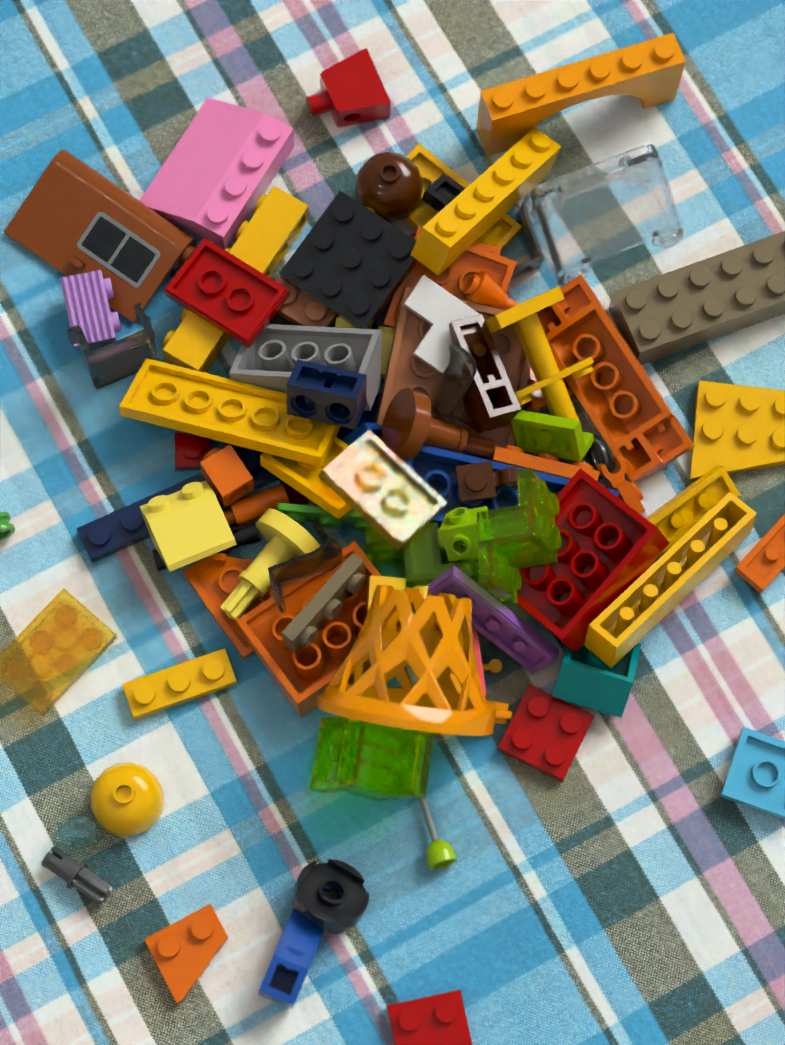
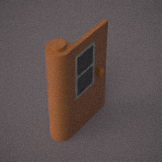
(91, 219)

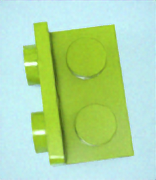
(551, 435)

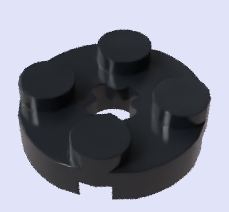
(322, 911)

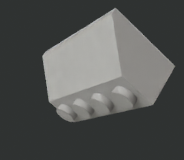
(279, 346)

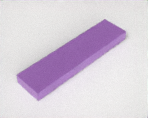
(498, 621)

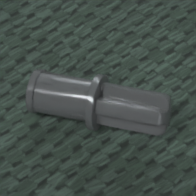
(76, 875)

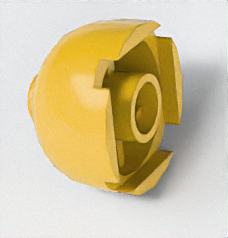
(127, 799)

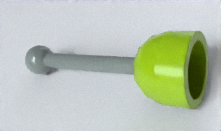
(439, 852)

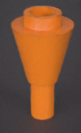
(485, 291)

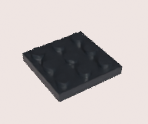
(351, 261)

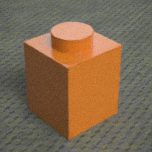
(226, 474)

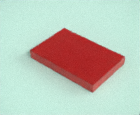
(226, 292)

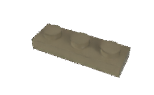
(325, 604)

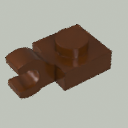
(479, 481)

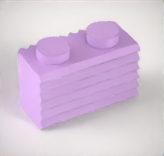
(88, 307)

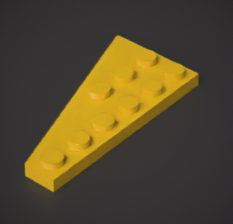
(737, 428)

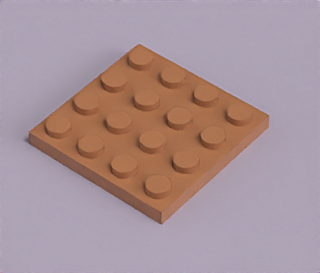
(409, 372)

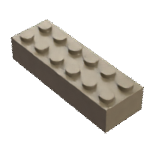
(702, 300)

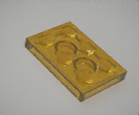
(383, 489)
(54, 651)

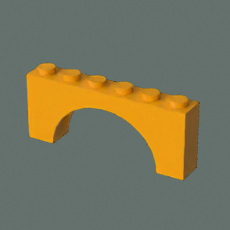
(641, 70)

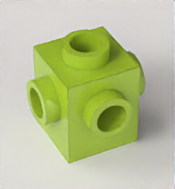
(459, 534)

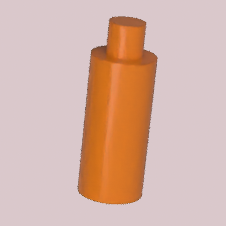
(255, 505)

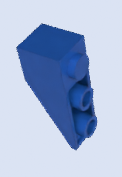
(291, 960)

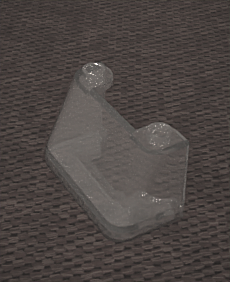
(604, 212)

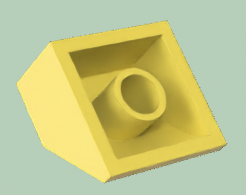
(187, 525)

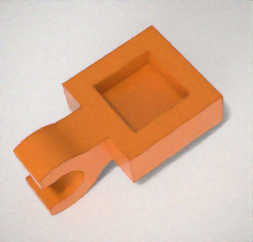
(615, 480)

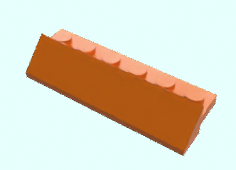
(619, 390)

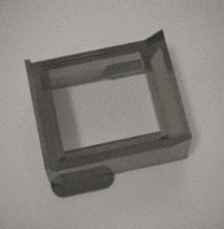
(120, 357)

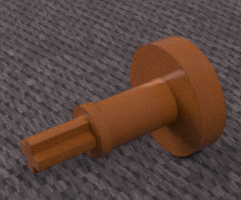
(410, 426)

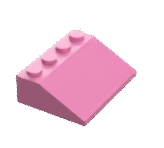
(219, 170)

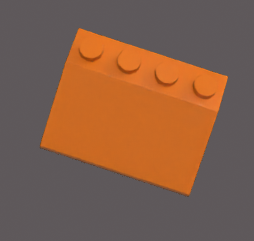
(311, 670)

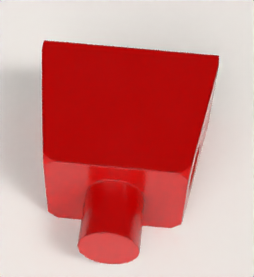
(351, 92)

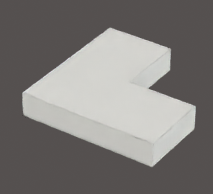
(438, 309)

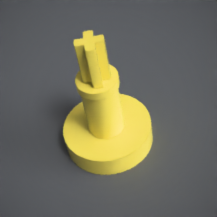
(285, 542)

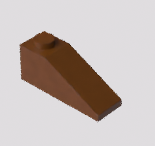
(490, 396)

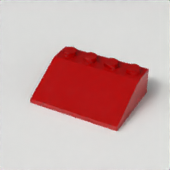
(599, 557)

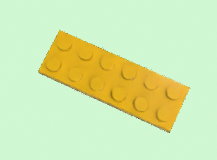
(225, 412)

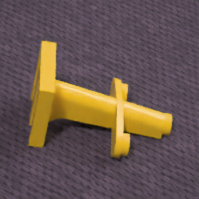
(527, 326)

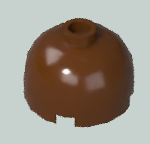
(389, 186)

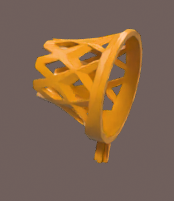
(437, 699)

